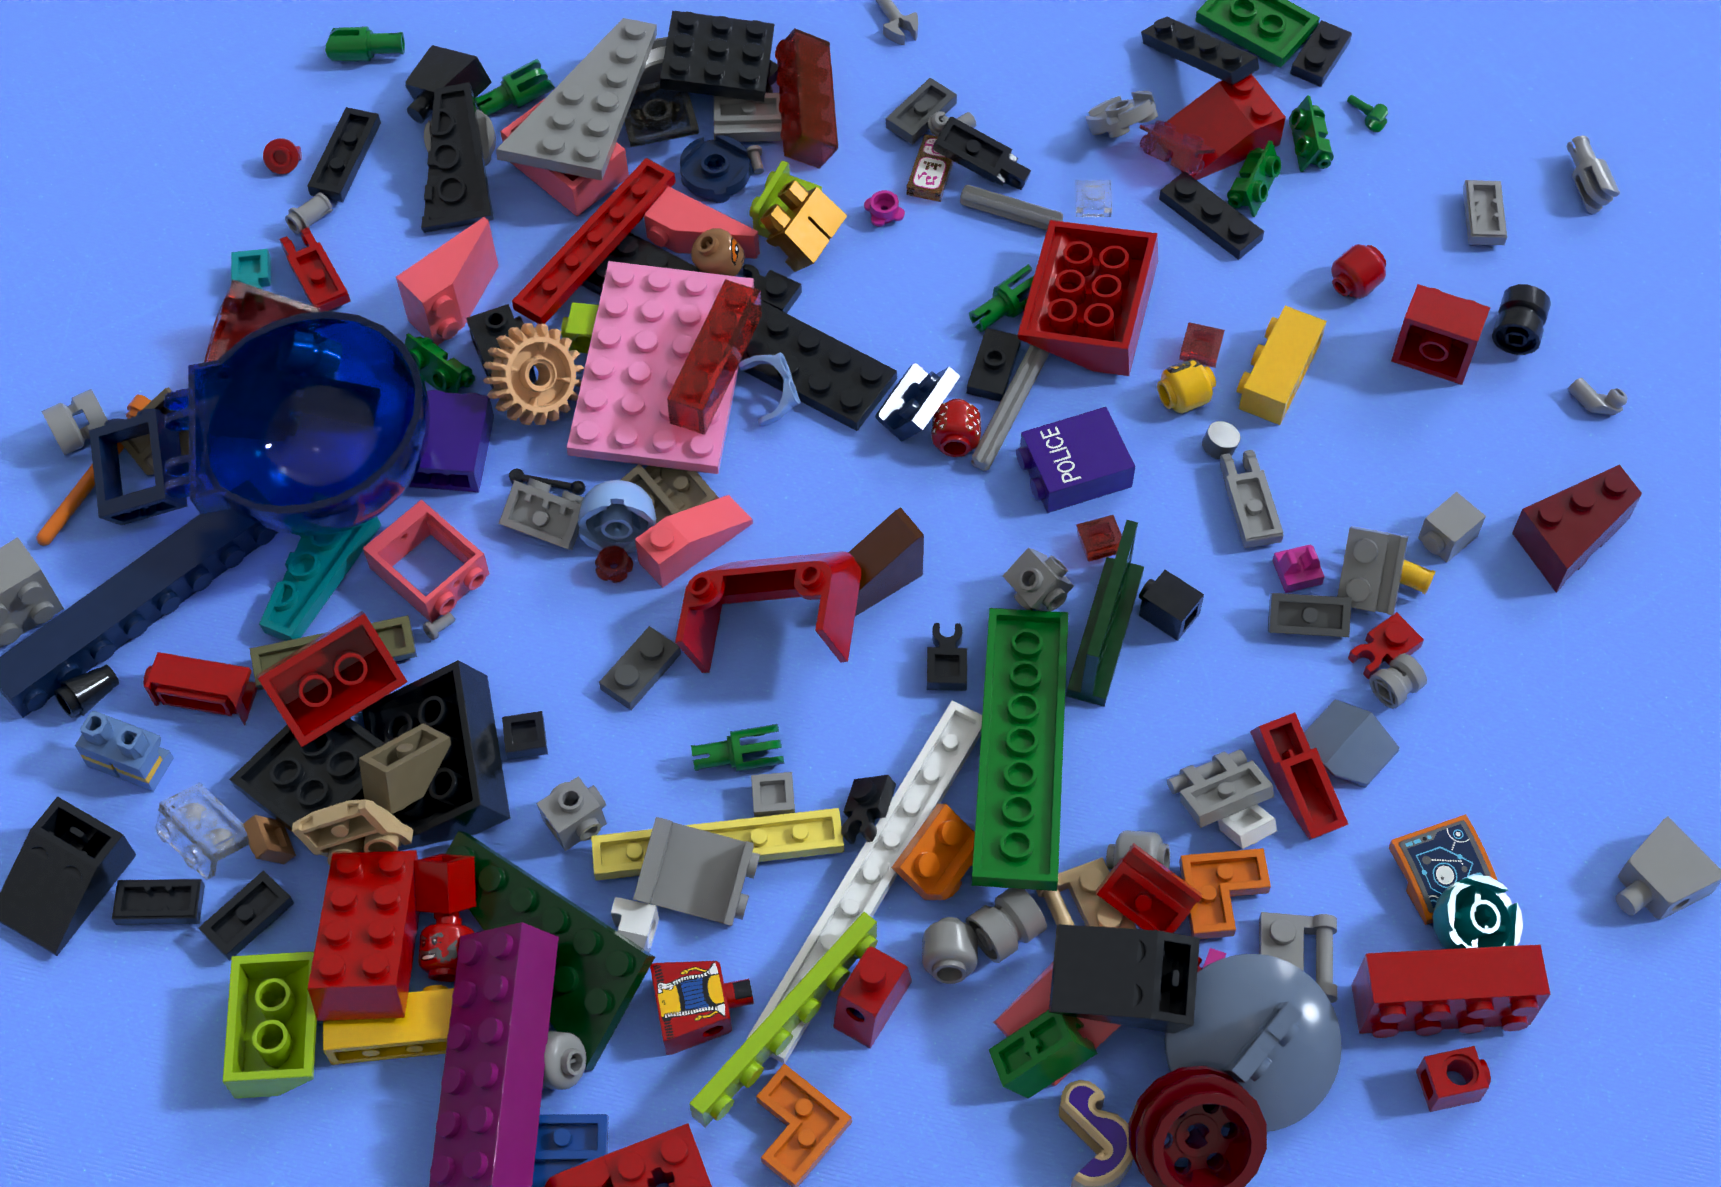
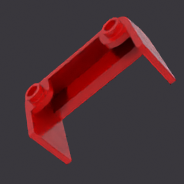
(822, 576)

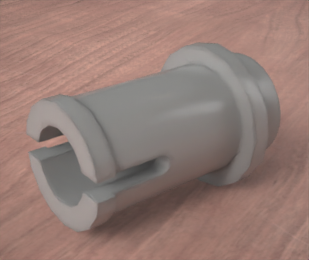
(308, 213)

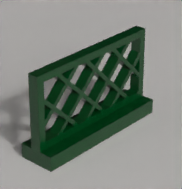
(1107, 623)

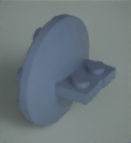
(1265, 1030)

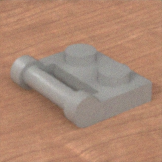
(1284, 938)

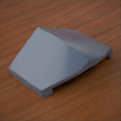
(1351, 742)

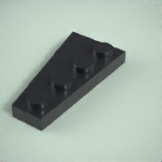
(457, 174)

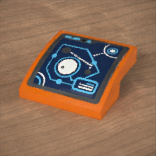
(1437, 858)

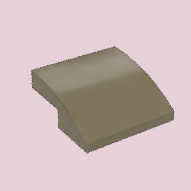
(671, 488)

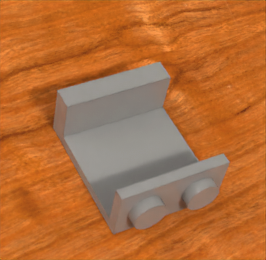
(696, 872)

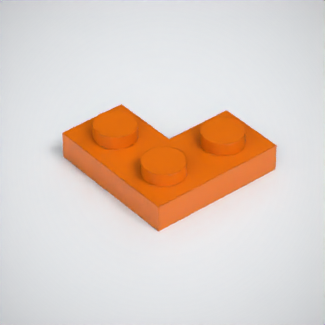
(1217, 879)
(811, 1124)

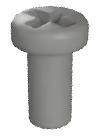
(754, 153)
(432, 629)

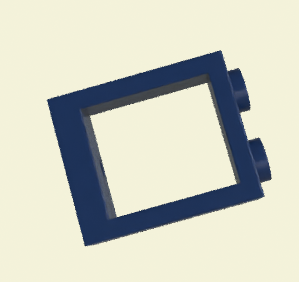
(144, 503)

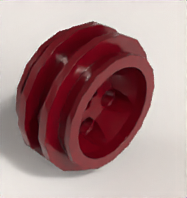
(1174, 1105)

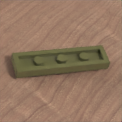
(394, 633)

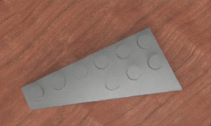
(584, 114)

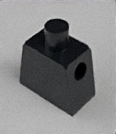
(440, 69)

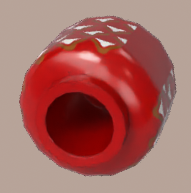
(956, 428)

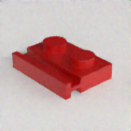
(1148, 892)

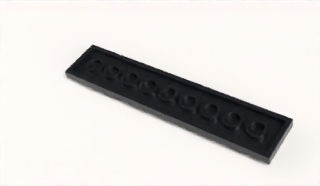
(823, 369)

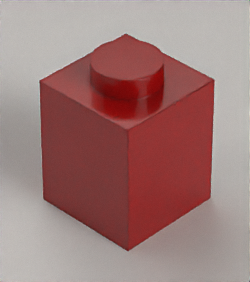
(445, 884)

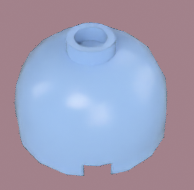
(615, 515)

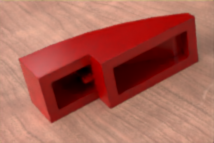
(1299, 775)

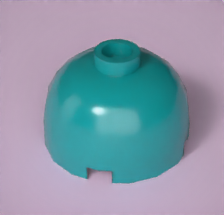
(1477, 915)

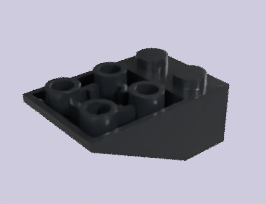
(61, 875)
(1125, 976)

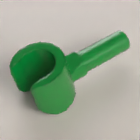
(1375, 116)

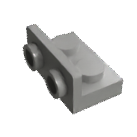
(543, 514)

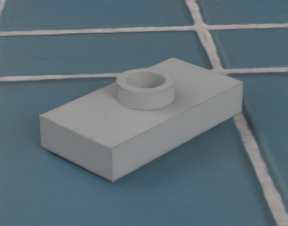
(1484, 212)

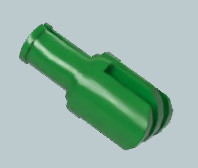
(362, 44)
(516, 89)
(1004, 300)
(731, 751)

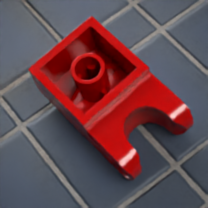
(656, 1160)

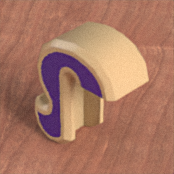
(1100, 1130)

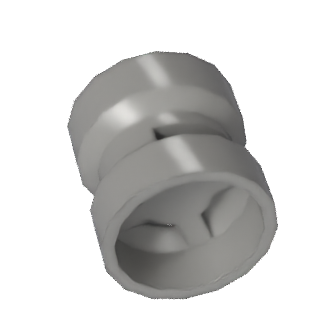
(1397, 681)

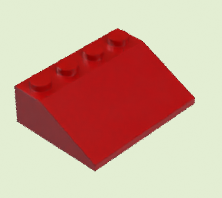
(1091, 294)

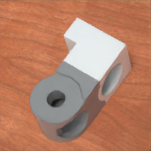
(635, 921)

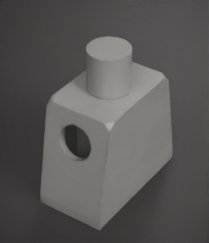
(1666, 873)

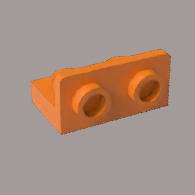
(937, 855)

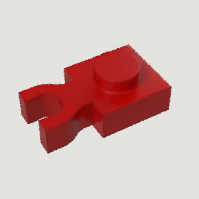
(1385, 643)

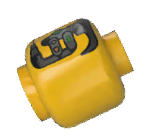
(1186, 386)

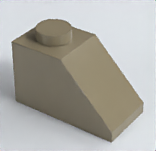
(403, 767)

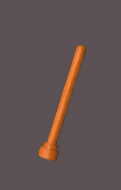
(82, 488)

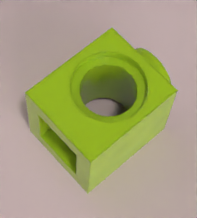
(579, 326)

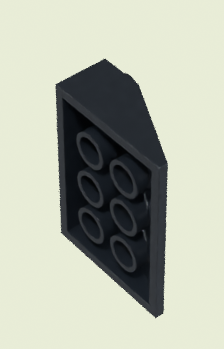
(470, 783)

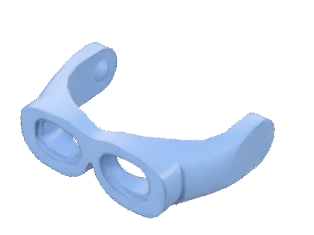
(789, 396)

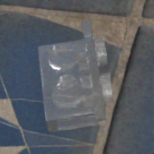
(200, 828)

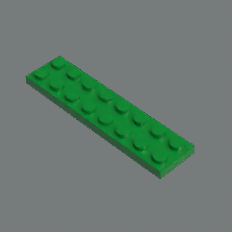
(1021, 751)

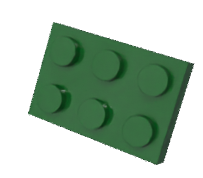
(1261, 26)

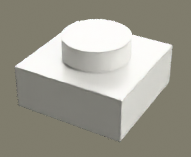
(1248, 826)

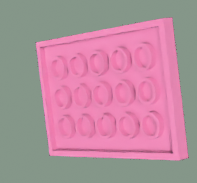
(633, 359)

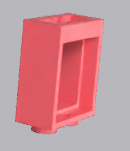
(408, 533)

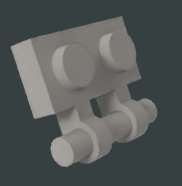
(1220, 787)

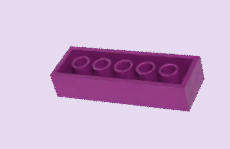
(495, 1059)

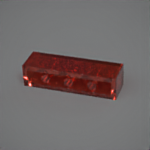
(806, 98)
(714, 357)

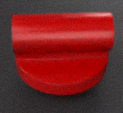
(281, 155)

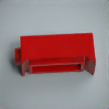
(200, 685)

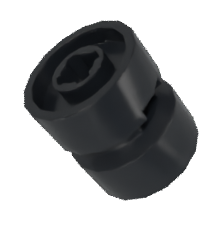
(1521, 319)

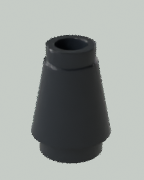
(85, 690)

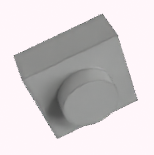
(772, 794)

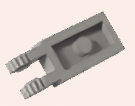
(1251, 501)

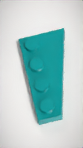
(312, 578)

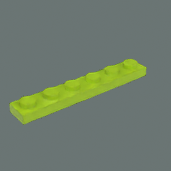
(775, 1031)

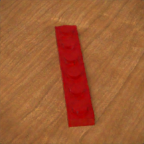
(593, 242)

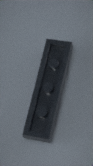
(1200, 50)

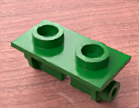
(1309, 135)
(1256, 179)
(436, 371)

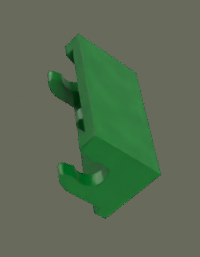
(1041, 1053)

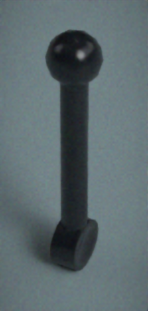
(576, 487)

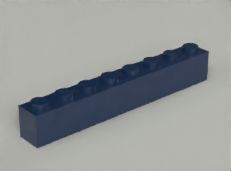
(126, 606)

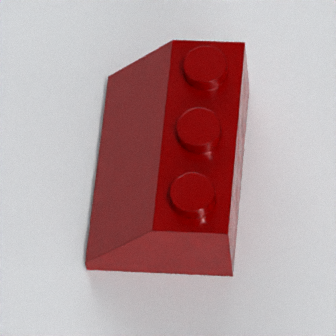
(331, 678)

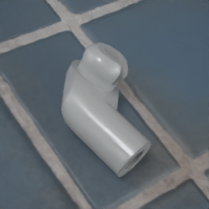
(938, 121)

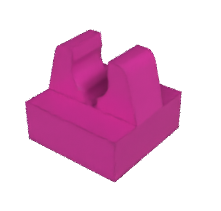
(1298, 568)

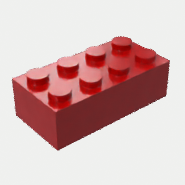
(365, 937)
(1450, 990)

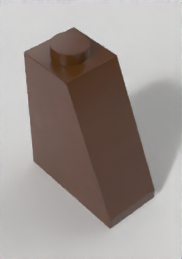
(888, 559)

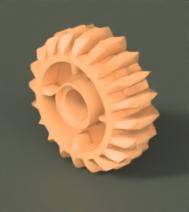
(511, 374)

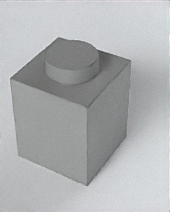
(1451, 527)

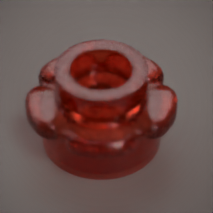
(610, 556)

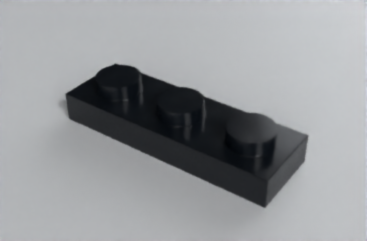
(344, 154)
(1211, 215)

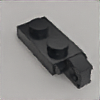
(980, 154)

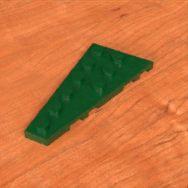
(594, 963)

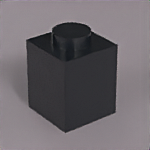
(1170, 604)

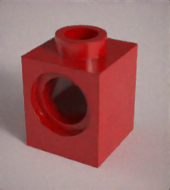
(1441, 1091)

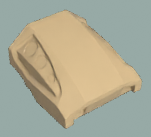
(351, 829)

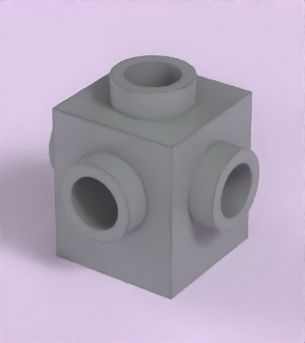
(1038, 581)
(573, 812)

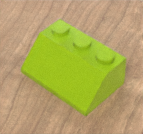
(269, 1025)

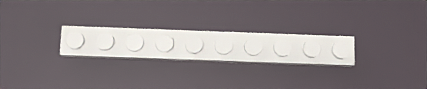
(872, 871)

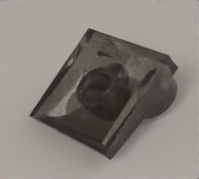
(659, 116)

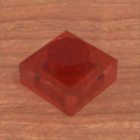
(1202, 344)
(1099, 537)

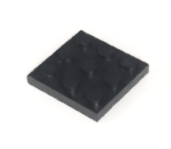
(717, 56)
(299, 780)

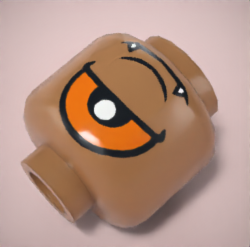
(717, 253)

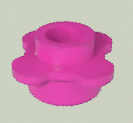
(884, 208)

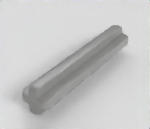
(1008, 207)

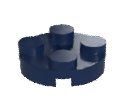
(716, 184)

